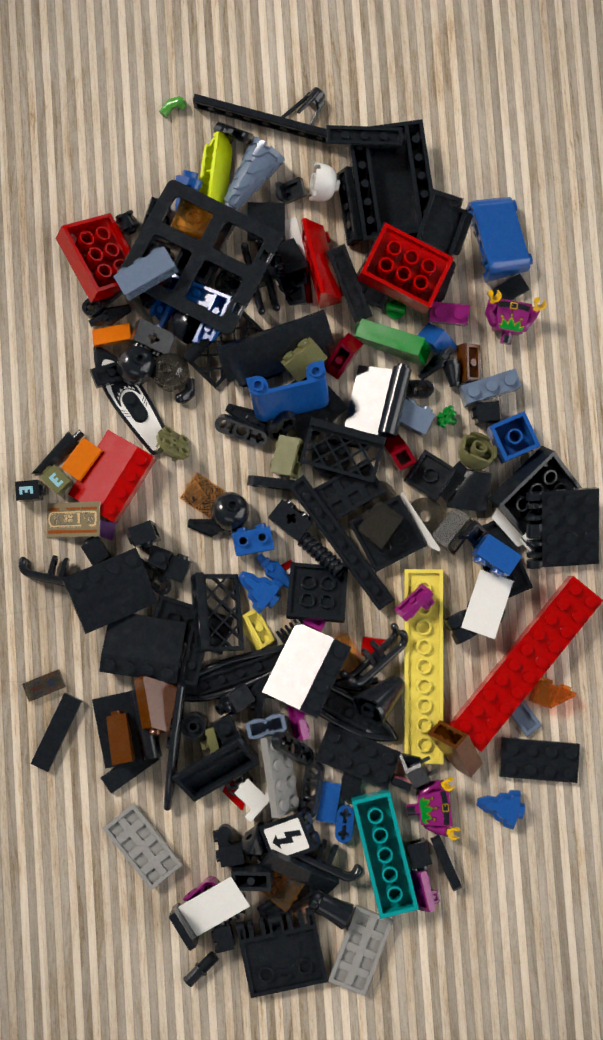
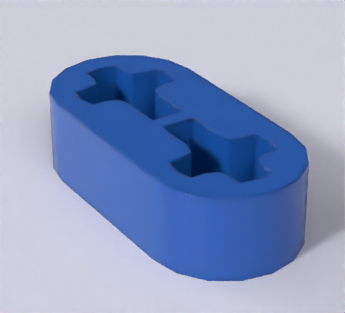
(349, 823)

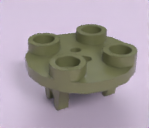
(173, 444)

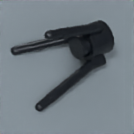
(313, 99)

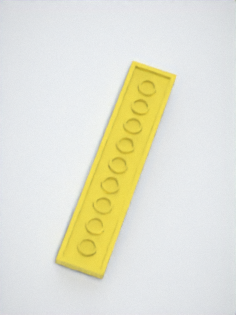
(423, 667)

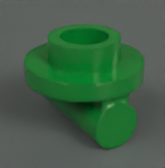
(395, 310)

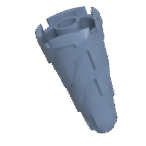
(256, 167)

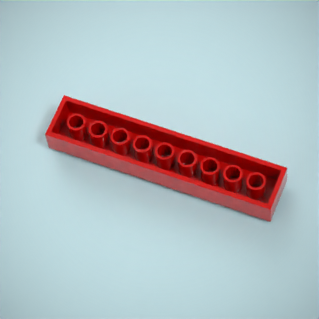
(526, 662)

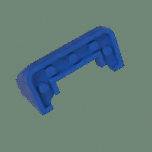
(499, 237)
(295, 397)

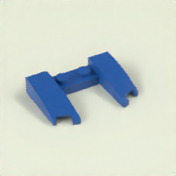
(201, 295)

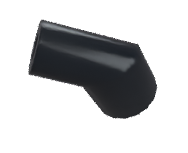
(188, 393)

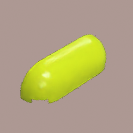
(216, 167)

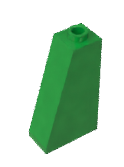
(393, 341)

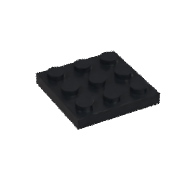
(329, 413)
(401, 544)
(316, 593)

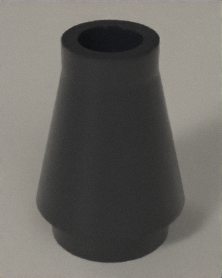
(452, 371)

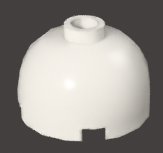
(323, 183)

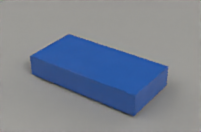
(328, 802)

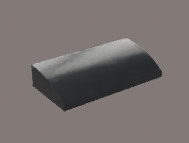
(217, 769)

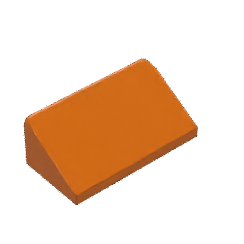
(111, 335)
(81, 459)

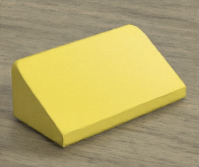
(256, 630)

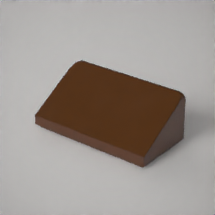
(469, 357)

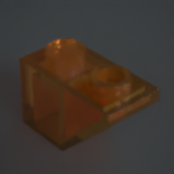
(550, 695)

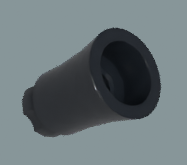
(331, 908)

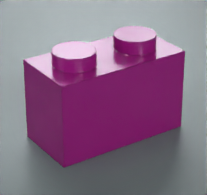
(448, 314)

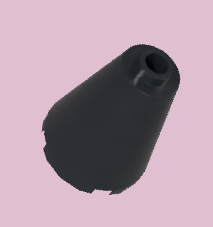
(379, 700)

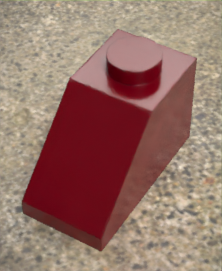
(343, 355)

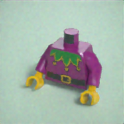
(510, 316)
(434, 808)

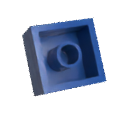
(513, 437)
(495, 555)

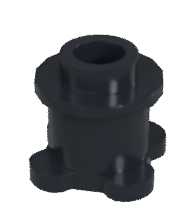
(127, 223)

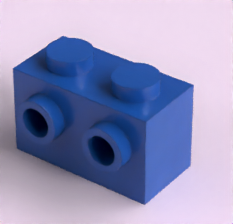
(253, 543)

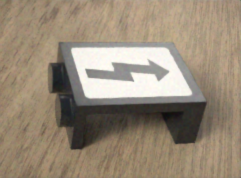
(291, 834)

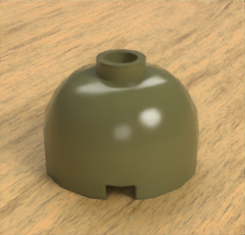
(476, 451)

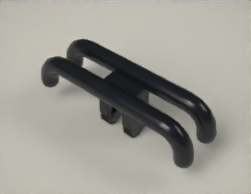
(265, 282)
(44, 577)
(376, 658)
(327, 867)

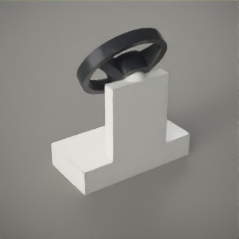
(249, 794)

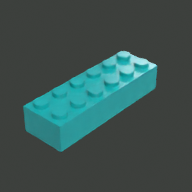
(384, 853)

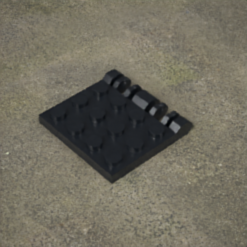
(565, 529)
(283, 956)

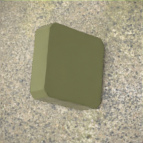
(212, 740)

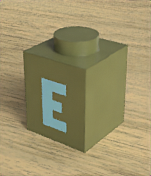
(56, 479)

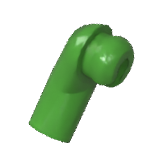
(172, 103)

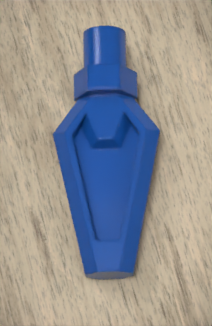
(273, 570)

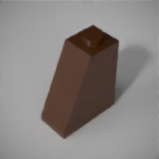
(155, 704)
(120, 738)
(456, 747)

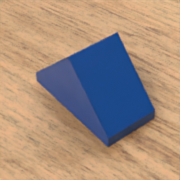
(436, 338)

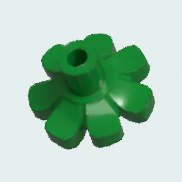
(447, 417)

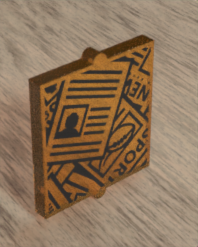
(201, 494)
(284, 891)

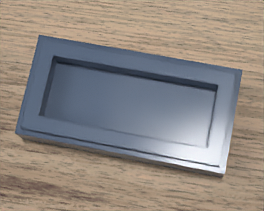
(526, 719)

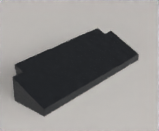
(445, 229)
(264, 351)

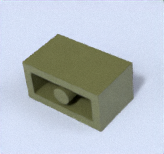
(298, 360)
(287, 457)

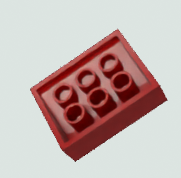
(95, 254)
(405, 268)
(323, 275)
(114, 476)

